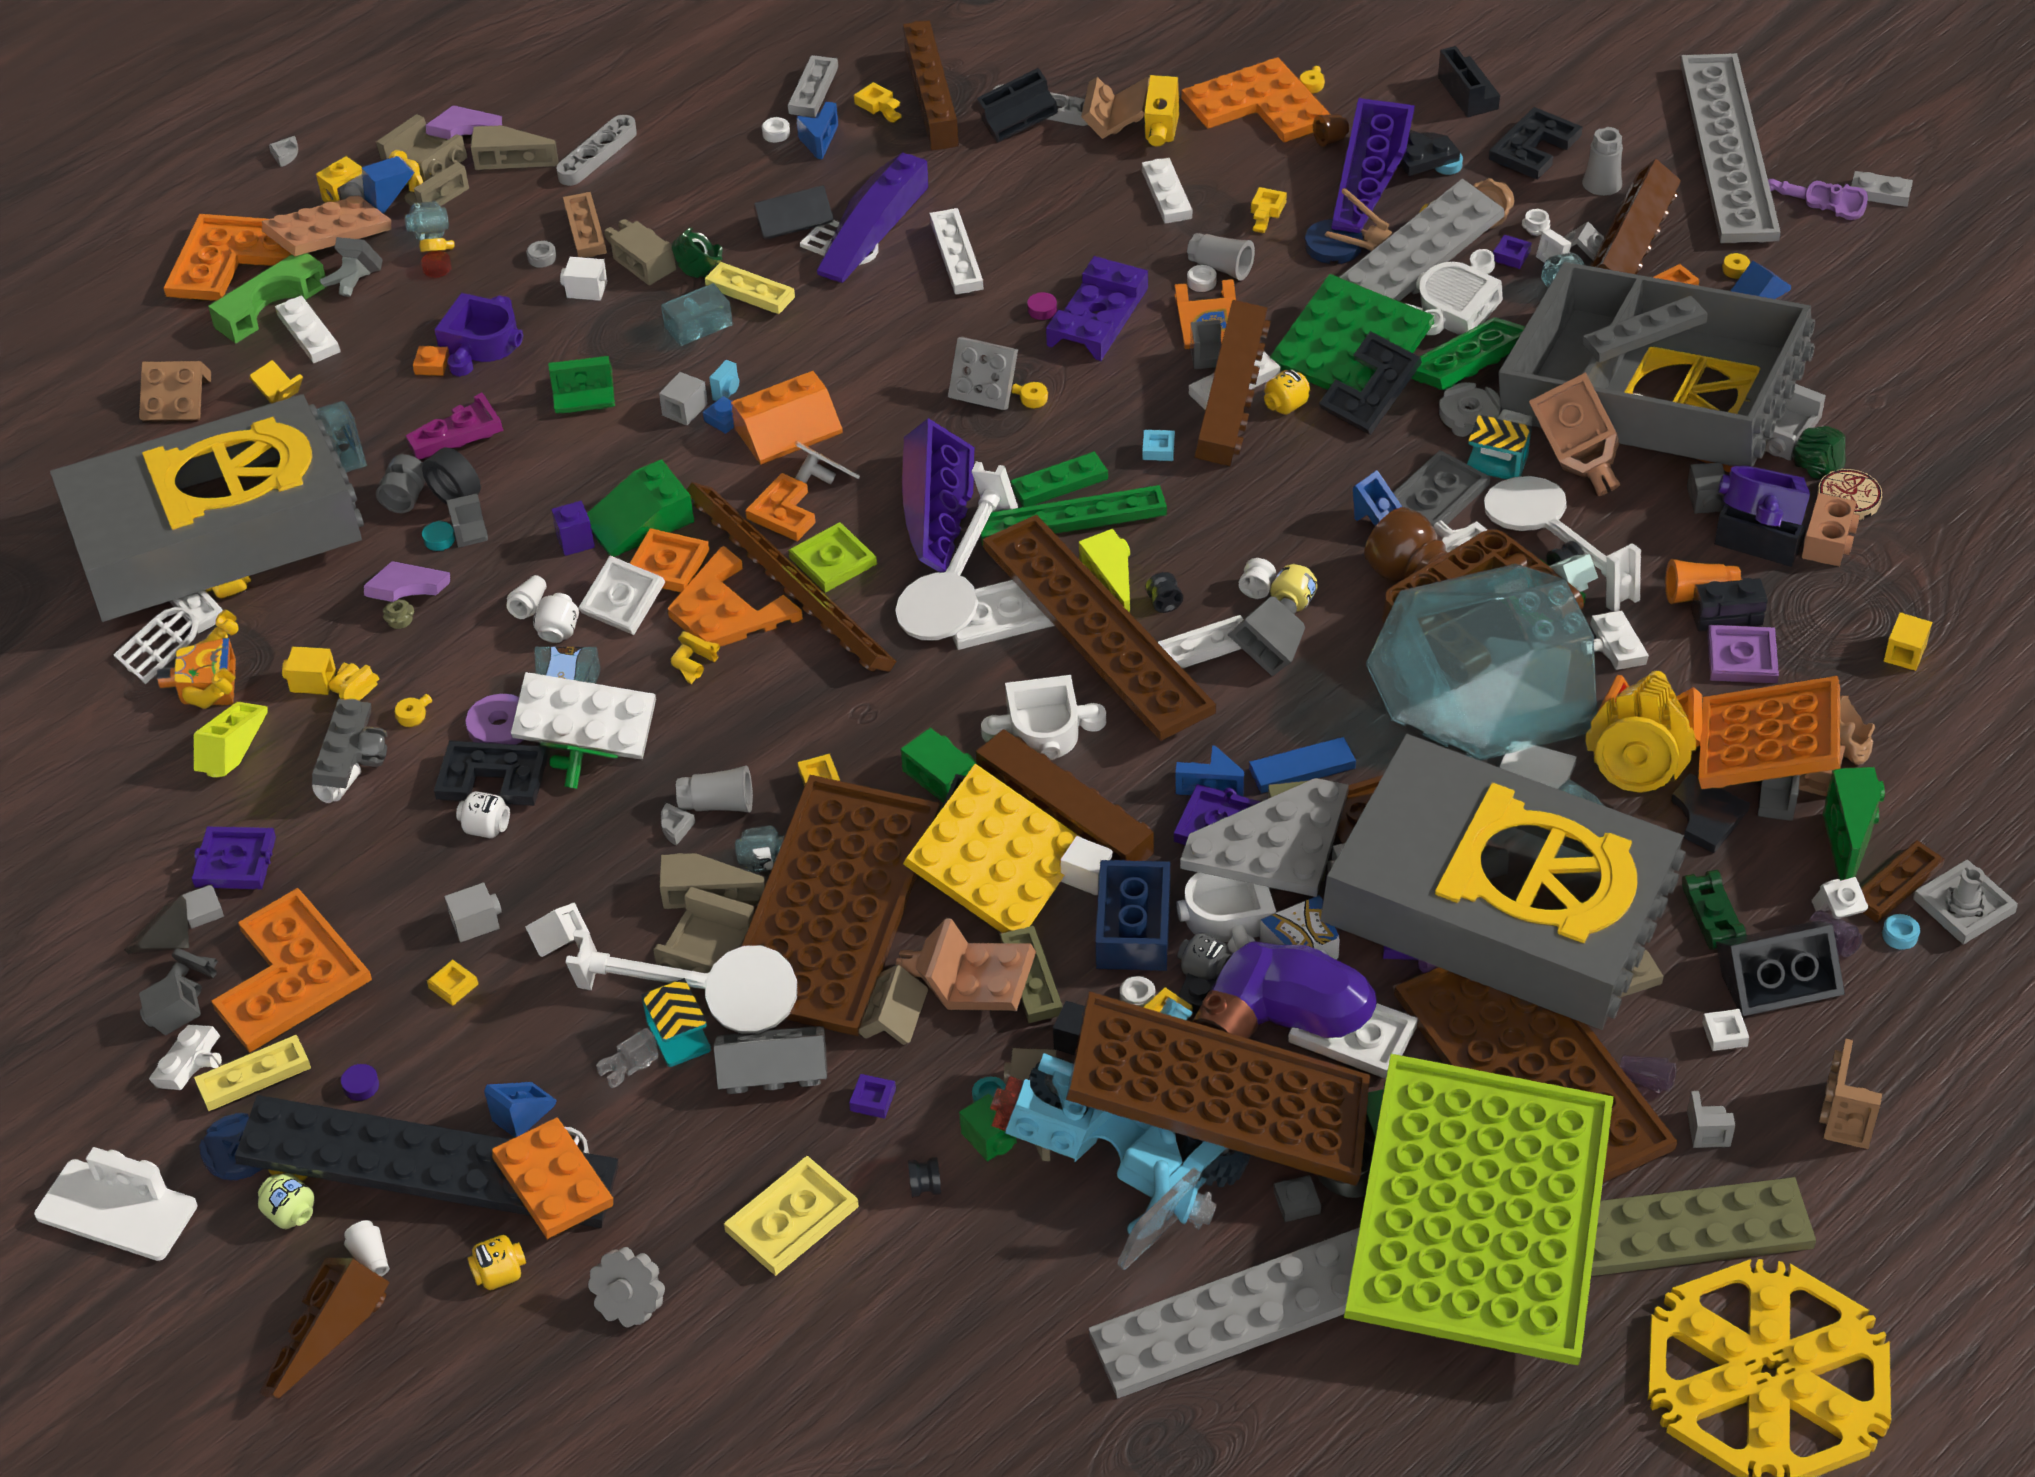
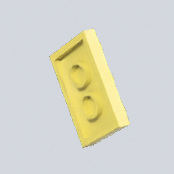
(791, 1215)

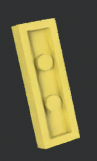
(750, 288)
(252, 1072)

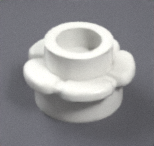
(1536, 221)

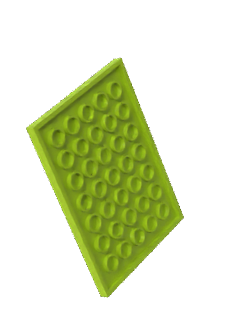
(1481, 1209)

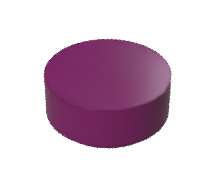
(1042, 306)

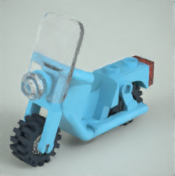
(1148, 1154)

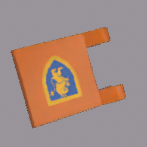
(1203, 309)

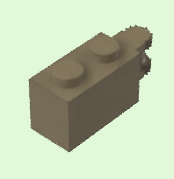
(641, 251)

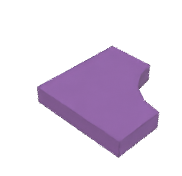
(460, 121)
(403, 580)

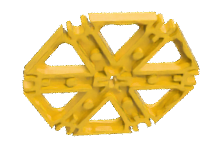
(1769, 1397)

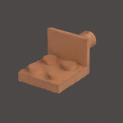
(1579, 431)
(970, 973)

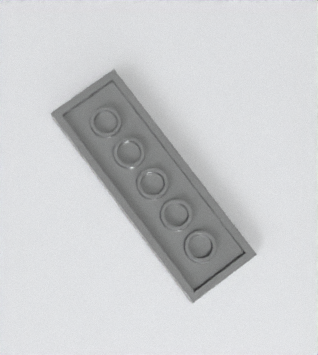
(1426, 240)

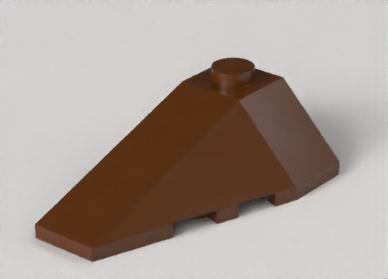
(336, 1303)

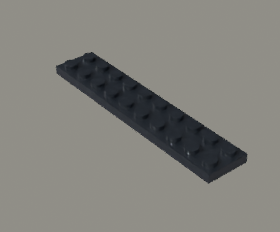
(387, 1154)

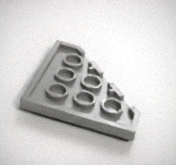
(1275, 842)

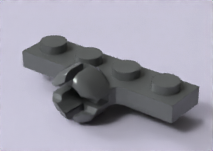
(348, 743)

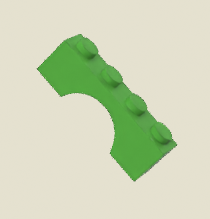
(238, 311)

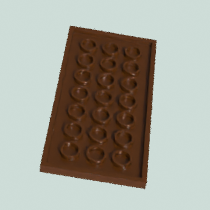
(840, 895)
(1518, 1039)
(1220, 1088)

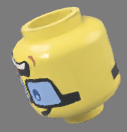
(1296, 584)

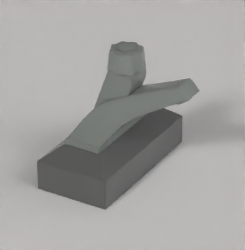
(357, 261)

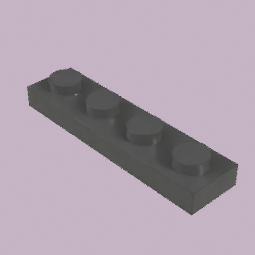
(1644, 329)

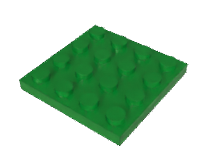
(1336, 325)

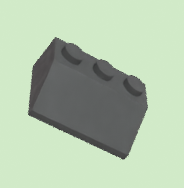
(771, 1059)

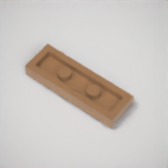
(584, 225)

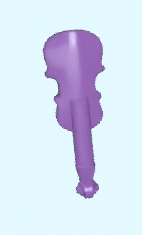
(1845, 202)

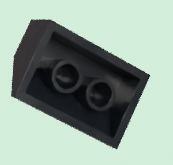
(1781, 967)

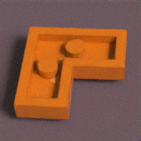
(778, 509)

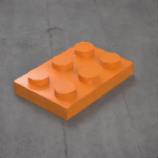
(552, 1177)

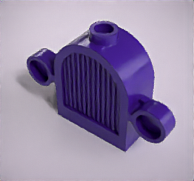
(478, 331)
(1766, 494)

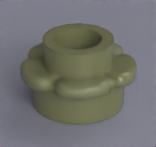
(398, 614)

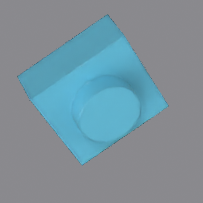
(724, 380)
(1158, 445)

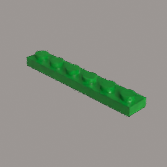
(1085, 511)

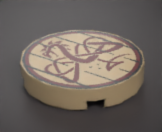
(1853, 486)

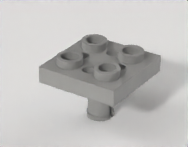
(982, 374)
(1971, 896)

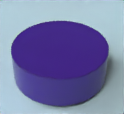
(360, 1082)

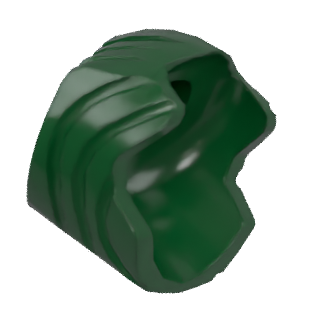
(696, 253)
(1820, 451)

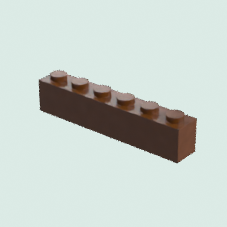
(930, 85)
(1638, 219)
(1231, 383)
(1065, 797)

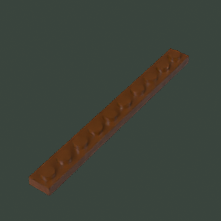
(796, 584)

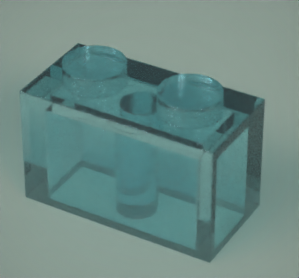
(697, 314)

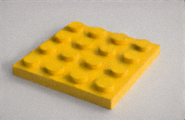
(993, 852)

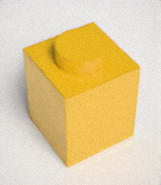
(1907, 641)
(309, 670)

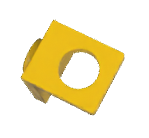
(336, 176)
(274, 382)

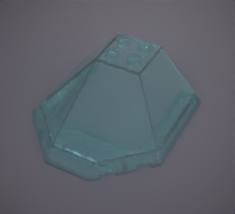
(1488, 661)

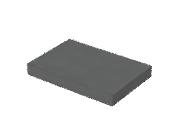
(1442, 488)

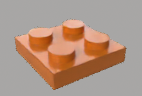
(671, 557)

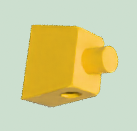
(1161, 124)

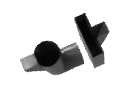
(201, 964)

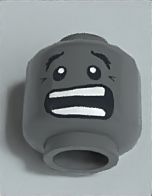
(1203, 956)

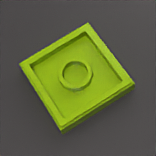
(832, 557)

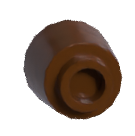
(1329, 128)

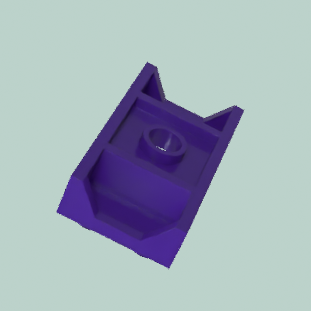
(1105, 288)

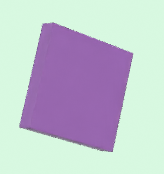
(1742, 654)

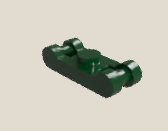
(1713, 909)

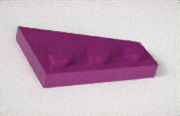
(462, 427)

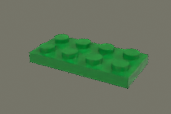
(1468, 353)

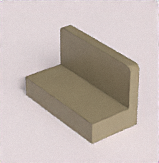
(441, 187)
(894, 1005)

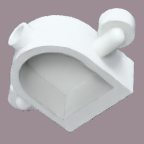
(1460, 293)
(1045, 715)
(1225, 909)

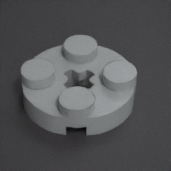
(1455, 399)

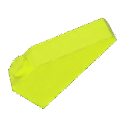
(1108, 561)
(226, 738)

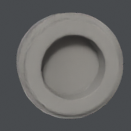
(541, 254)

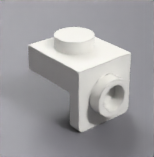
(1841, 897)

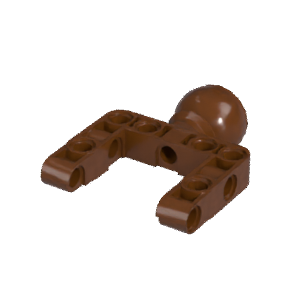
(1408, 551)

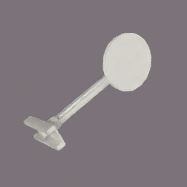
(1539, 503)
(947, 602)
(745, 989)

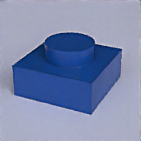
(720, 415)

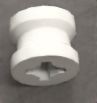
(1257, 578)

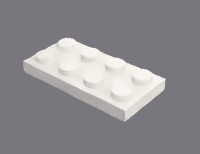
(583, 715)

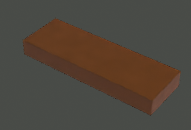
(1900, 879)

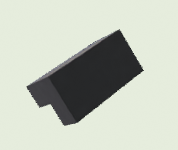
(1466, 83)
(1017, 105)
(793, 212)
(1745, 534)

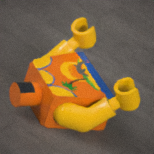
(206, 670)

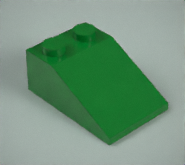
(642, 501)
(1850, 815)

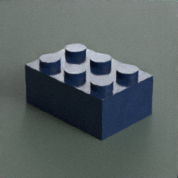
(1133, 915)

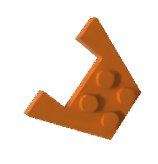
(717, 613)

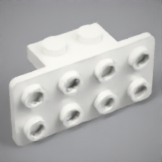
(117, 1204)

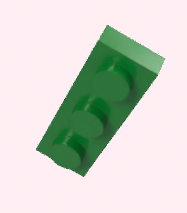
(1059, 479)

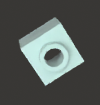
(1577, 571)

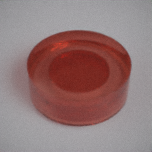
(436, 264)

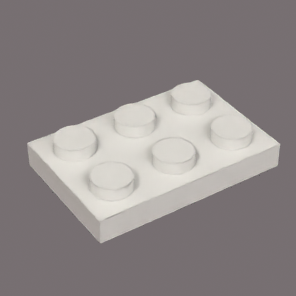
(1367, 1047)

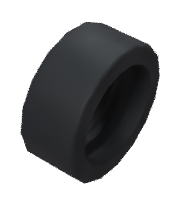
(450, 475)

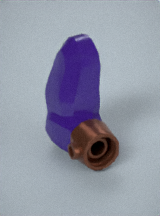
(1290, 988)

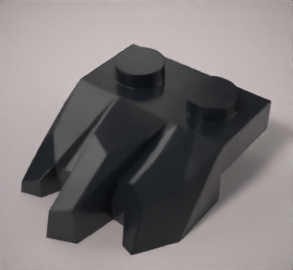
(1428, 152)

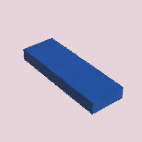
(1303, 764)

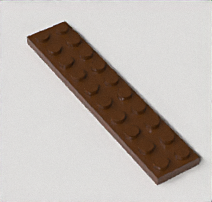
(1100, 627)

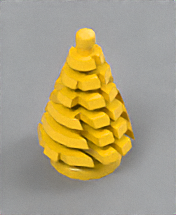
(1642, 736)

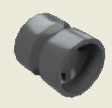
(401, 484)

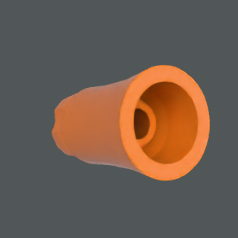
(1683, 576)

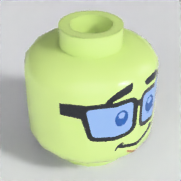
(286, 1200)

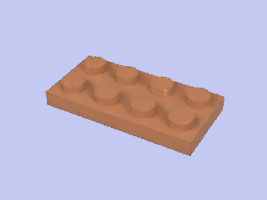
(321, 225)

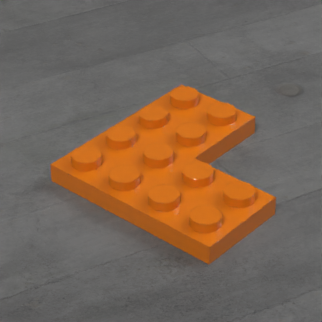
(1263, 89)
(214, 253)
(305, 974)

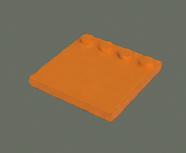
(1770, 733)

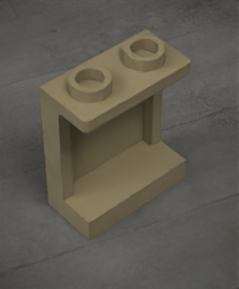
(428, 151)
(705, 932)

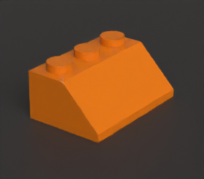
(784, 414)

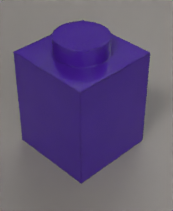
(573, 528)

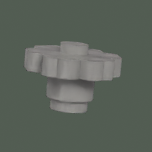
(626, 1287)

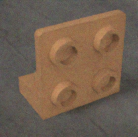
(1111, 112)
(172, 390)
(1849, 1110)

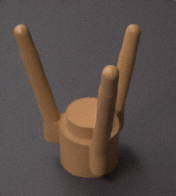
(1373, 236)

